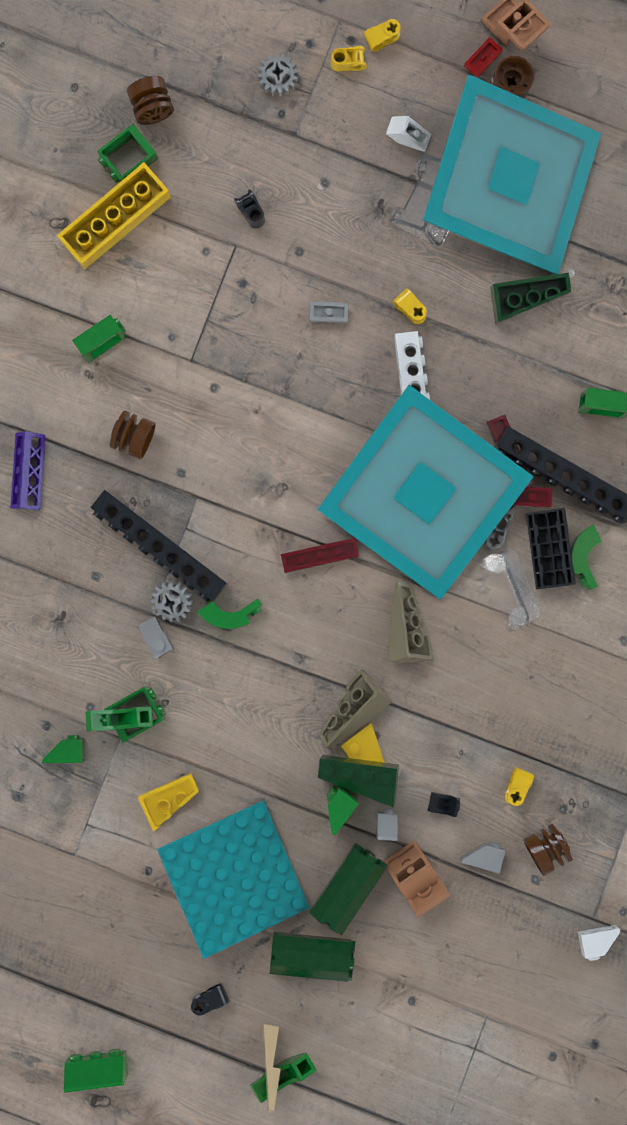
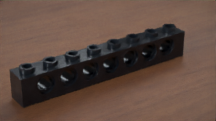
(561, 465)
(107, 501)

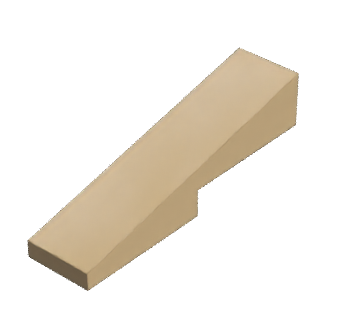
(270, 1036)

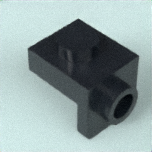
(444, 804)

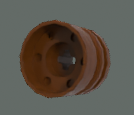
(514, 71)
(150, 100)
(130, 434)
(548, 849)

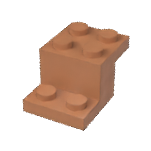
(515, 23)
(416, 878)

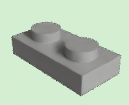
(329, 312)

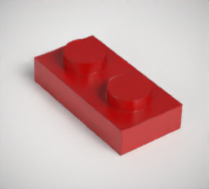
(483, 57)

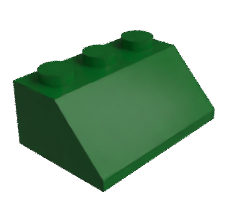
(340, 807)
(95, 1070)

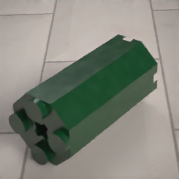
(348, 889)
(312, 957)

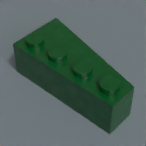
(522, 295)
(360, 776)

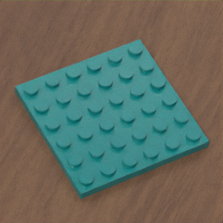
(232, 879)

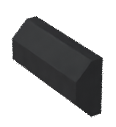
(550, 548)

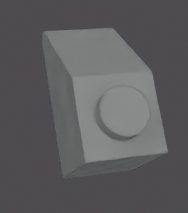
(156, 637)
(386, 825)
(485, 857)

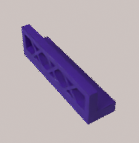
(20, 481)

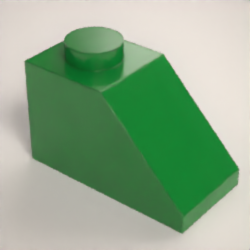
(67, 751)

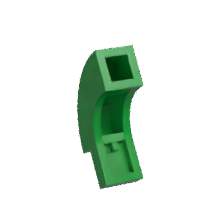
(580, 550)
(215, 616)
(119, 719)
(291, 1070)

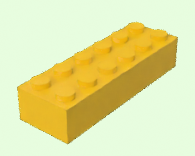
(114, 216)

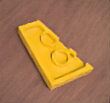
(364, 745)
(166, 799)

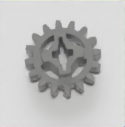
(286, 73)
(169, 608)

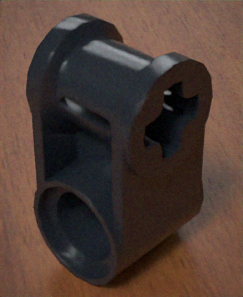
(248, 207)
(212, 998)

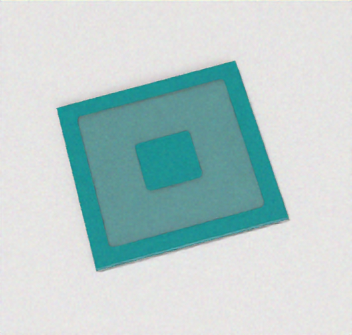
(511, 175)
(425, 492)

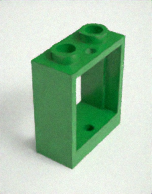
(120, 140)
(100, 338)
(603, 403)
(158, 709)

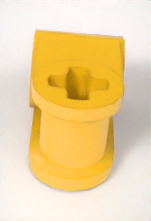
(380, 36)
(350, 59)
(408, 304)
(520, 784)

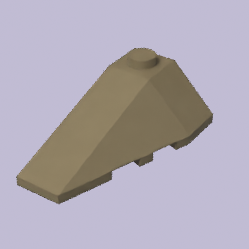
(406, 636)
(361, 704)

